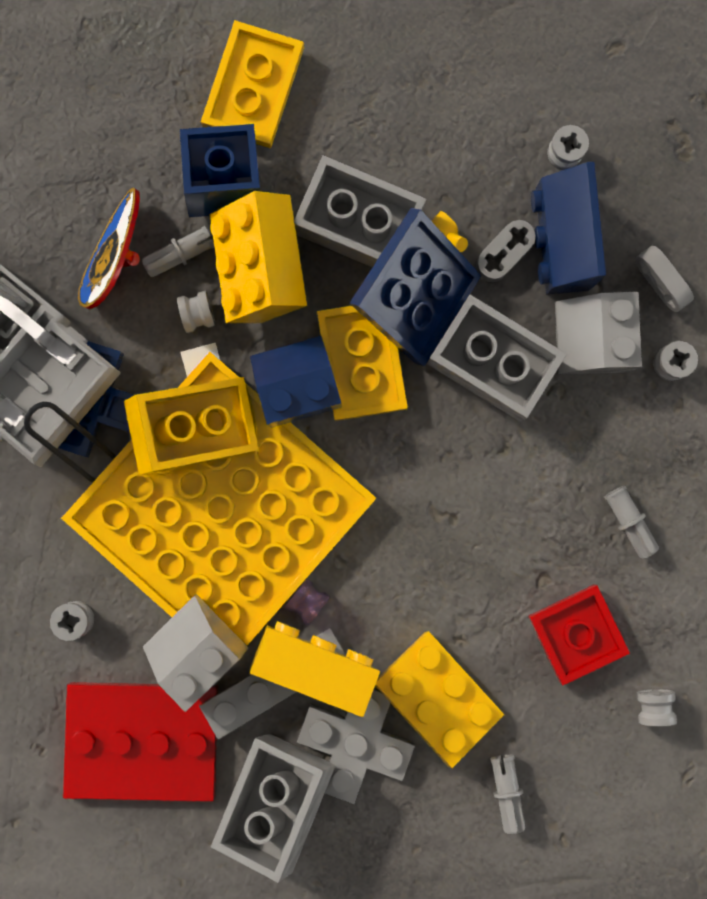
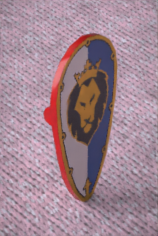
(111, 253)

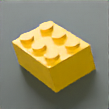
(258, 258)
(315, 668)

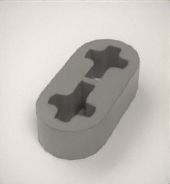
(499, 244)
(664, 278)

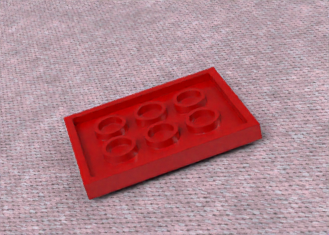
(136, 744)

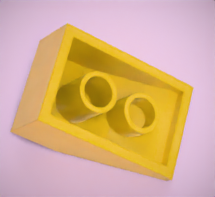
(190, 425)

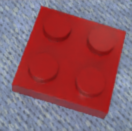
(578, 634)

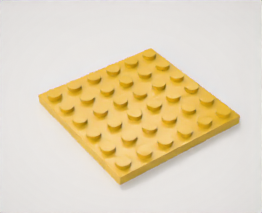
(225, 527)

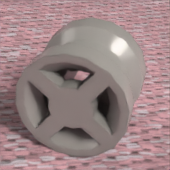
(563, 155)
(196, 311)
(668, 365)
(80, 617)
(657, 707)

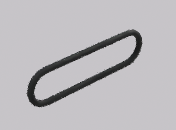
(59, 411)

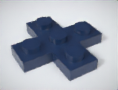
(107, 410)

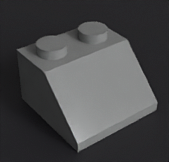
(599, 333)
(192, 652)

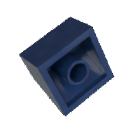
(218, 166)
(295, 382)

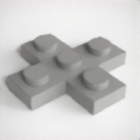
(356, 745)

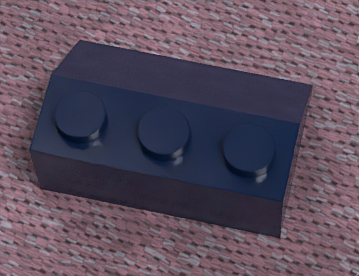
(569, 230)

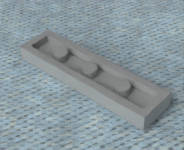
(248, 698)

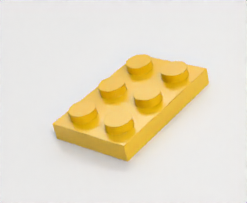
(253, 81)
(362, 364)
(438, 699)

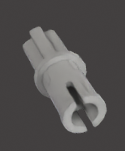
(177, 252)
(632, 522)
(508, 794)

